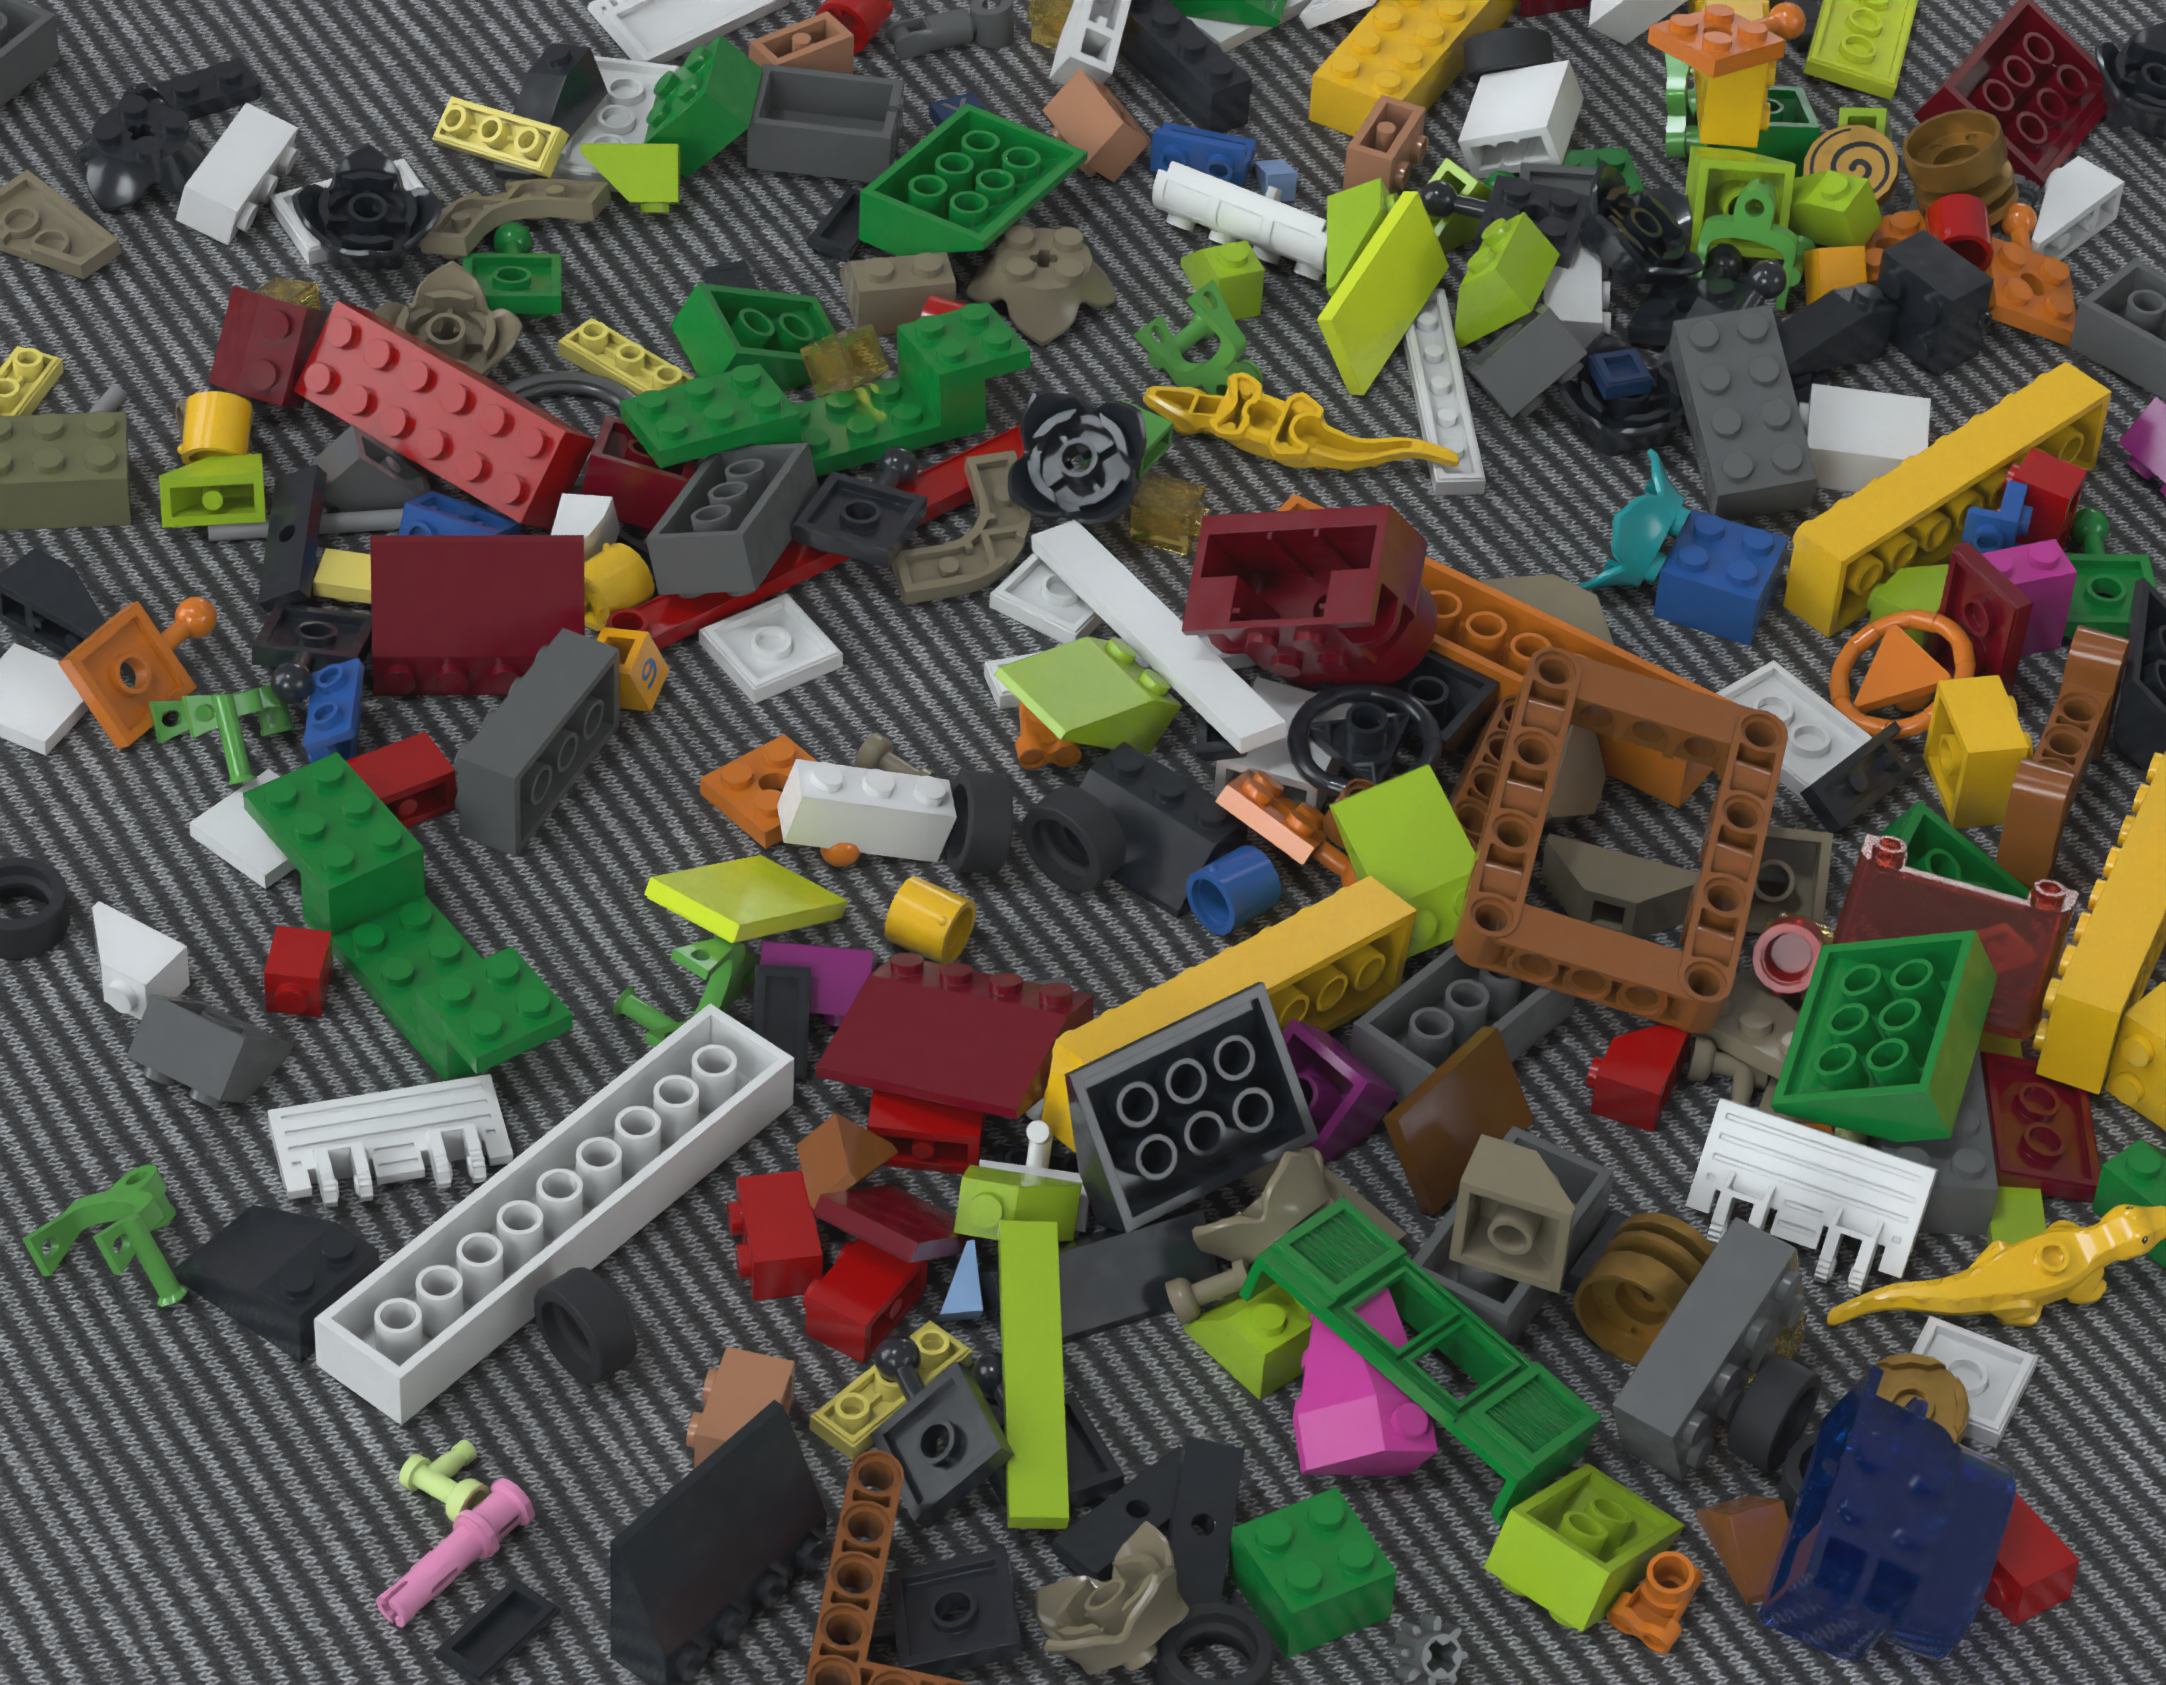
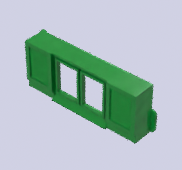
(1520, 1416)

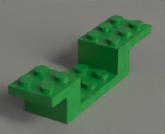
(929, 402)
(369, 889)

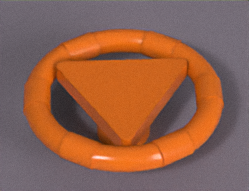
(1899, 671)

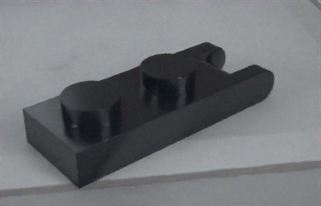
(1859, 780)

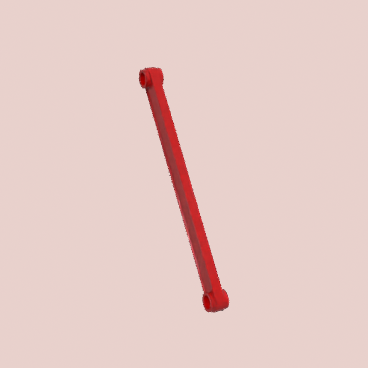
(674, 618)

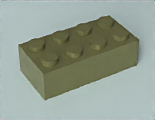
(64, 471)

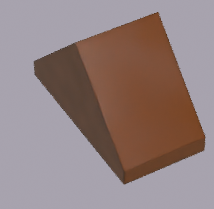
(840, 1156)
(1747, 1540)

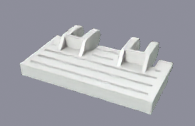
(669, 28)
(389, 1137)
(1812, 1184)

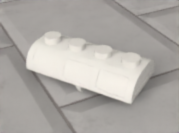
(1243, 215)

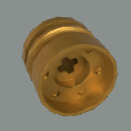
(1961, 155)
(1639, 1283)

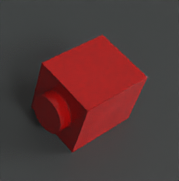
(298, 971)

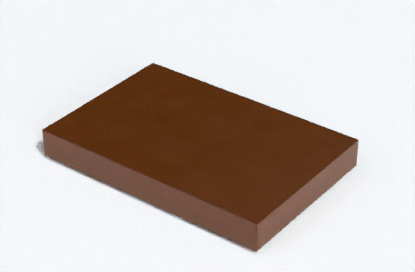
(1448, 1113)

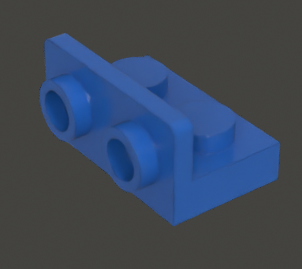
(445, 515)

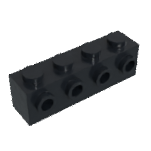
(1186, 66)

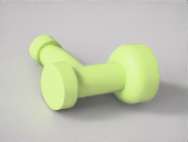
(436, 1479)

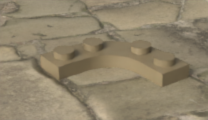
(473, 215)
(982, 552)

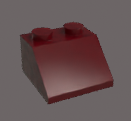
(265, 346)
(628, 474)

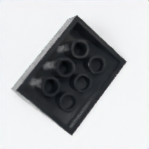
(1186, 1110)
(714, 1552)

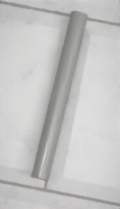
(330, 523)

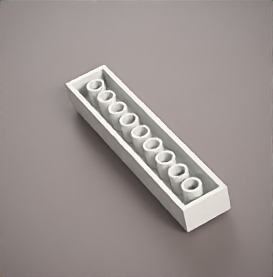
(553, 1210)

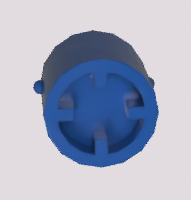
(1233, 890)

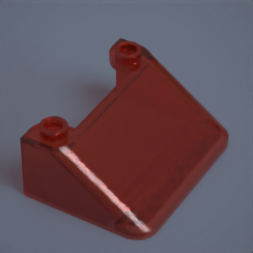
(2018, 934)

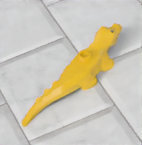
(1282, 430)
(2027, 1275)

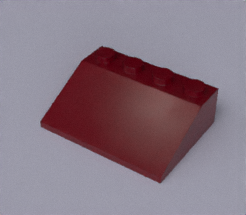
(2033, 83)
(469, 609)
(953, 1035)

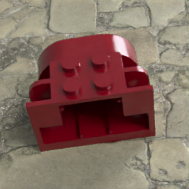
(1314, 593)

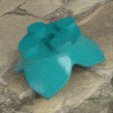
(1640, 531)

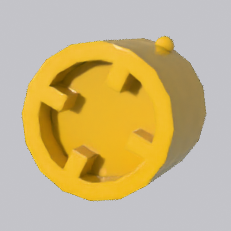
(215, 426)
(614, 581)
(930, 920)

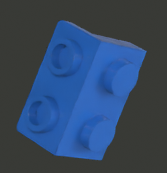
(1203, 150)
(1999, 530)
(334, 711)

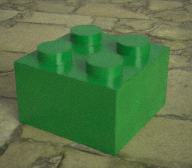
(704, 103)
(1311, 1572)

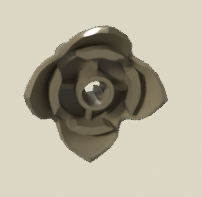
(1042, 280)
(455, 319)
(1289, 1199)
(1118, 1618)

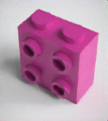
(2045, 578)

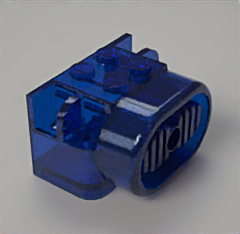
(1888, 1532)

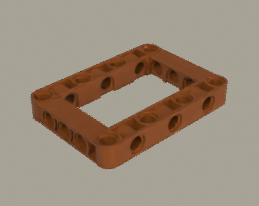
(1585, 959)

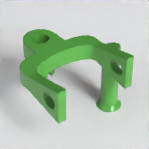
(1681, 109)
(1758, 225)
(1205, 323)
(207, 712)
(730, 975)
(138, 1207)

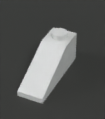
(1090, 39)
(2075, 207)

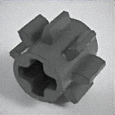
(1428, 1650)

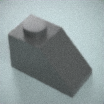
(368, 474)

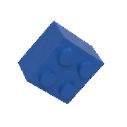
(1720, 577)

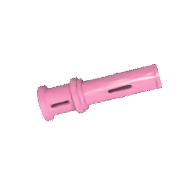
(473, 1537)

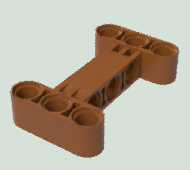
(2073, 736)

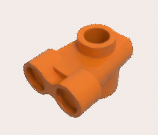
(1040, 746)
(1658, 1602)

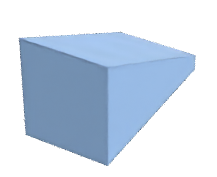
(1278, 175)
(964, 1294)

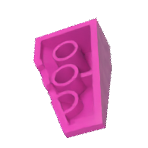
(1353, 1414)

